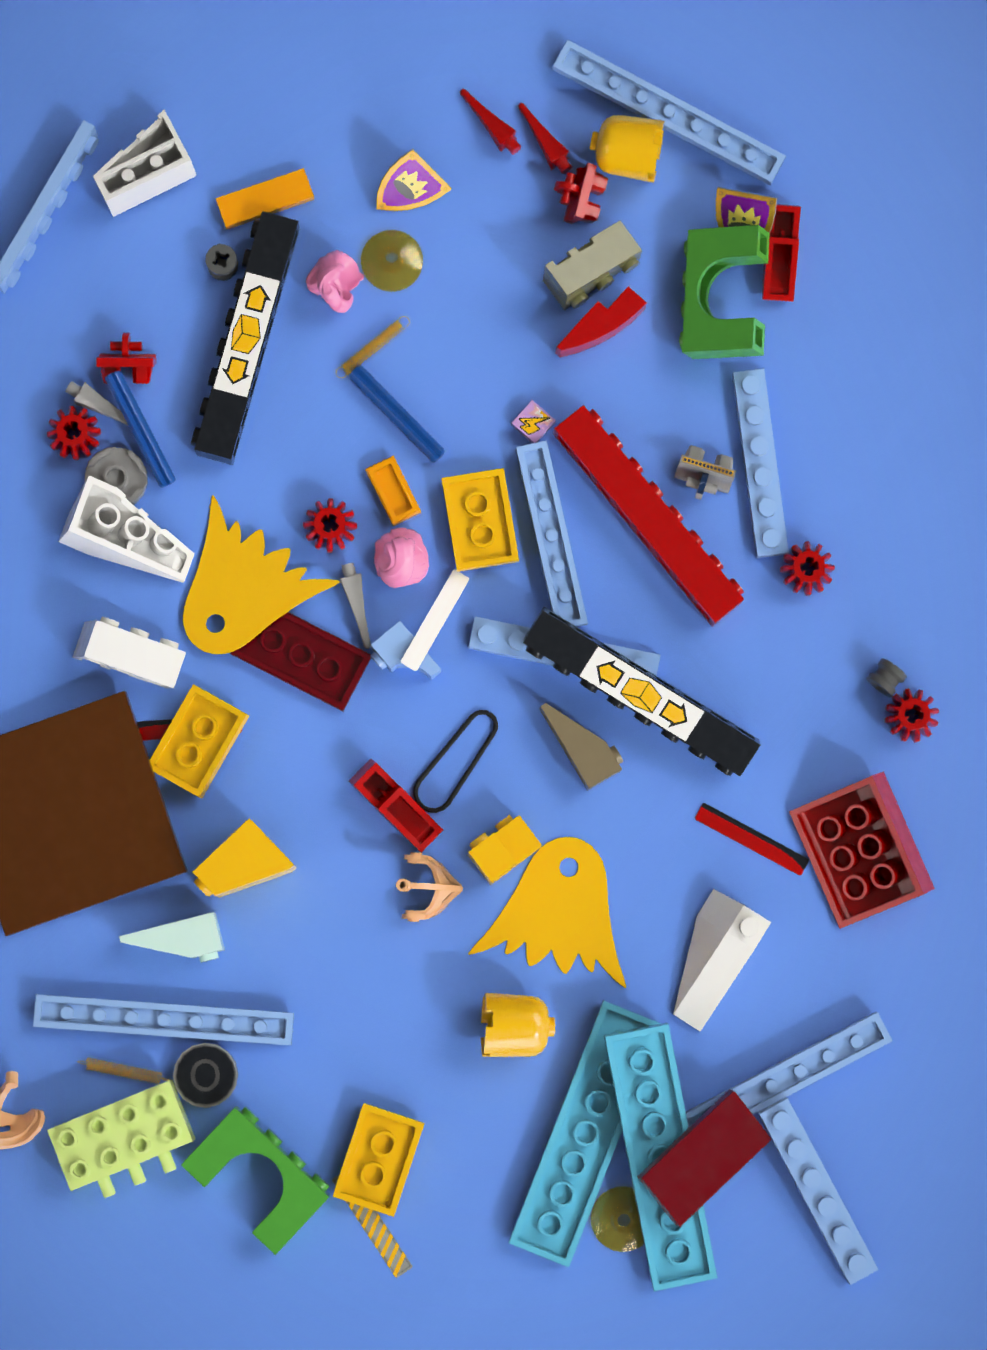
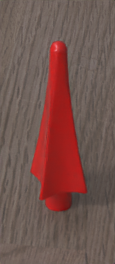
(500, 131)
(553, 150)

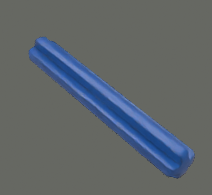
(396, 413)
(140, 428)

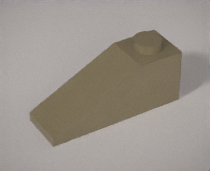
(585, 750)

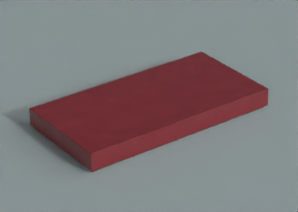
(307, 659)
(704, 1158)

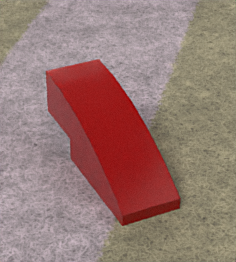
(780, 272)
(602, 323)
(396, 805)

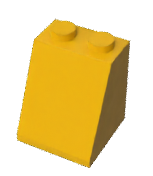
(242, 862)

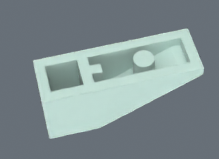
(188, 937)

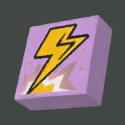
(533, 422)

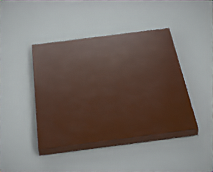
(79, 815)

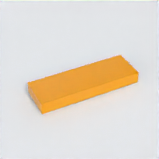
(267, 196)

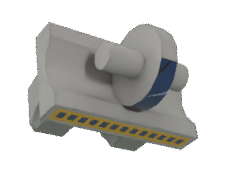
(705, 475)

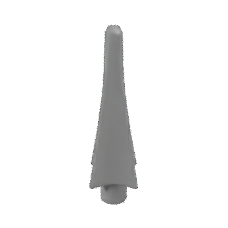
(92, 400)
(353, 588)

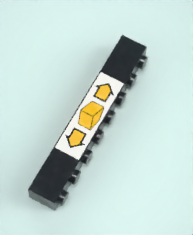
(246, 337)
(642, 692)

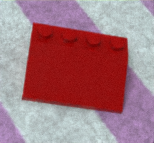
(861, 850)

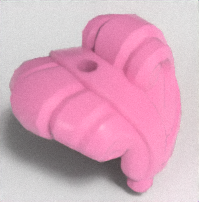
(334, 279)
(401, 558)

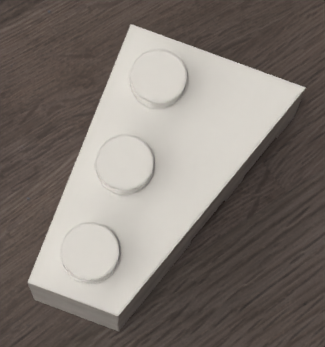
(145, 167)
(130, 652)

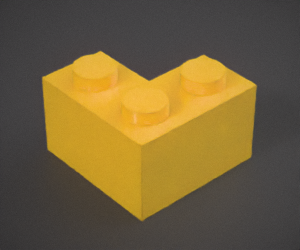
(504, 849)

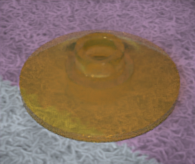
(394, 275)
(605, 1220)

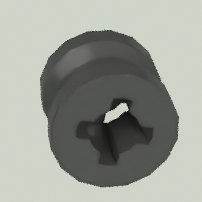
(224, 268)
(886, 677)

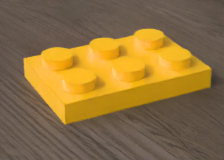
(480, 520)
(197, 741)
(378, 1159)

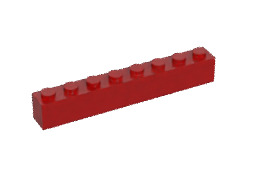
(648, 515)

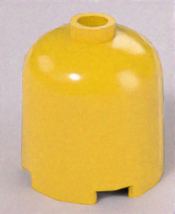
(628, 146)
(515, 1025)

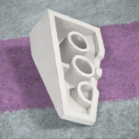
(115, 530)
(719, 948)

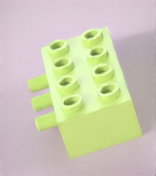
(122, 1138)

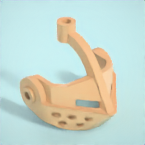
(445, 887)
(22, 1127)

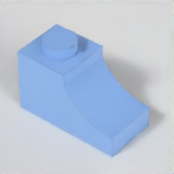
(391, 648)

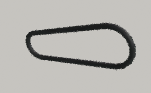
(470, 768)

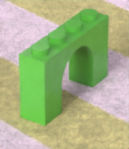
(707, 255)
(241, 1135)

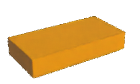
(393, 491)

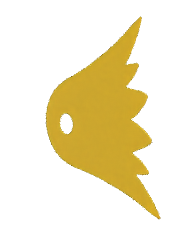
(241, 587)
(559, 911)

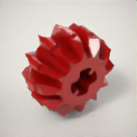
(85, 427)
(318, 528)
(816, 577)
(922, 710)

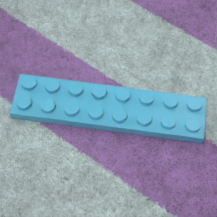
(651, 1120)
(576, 1149)

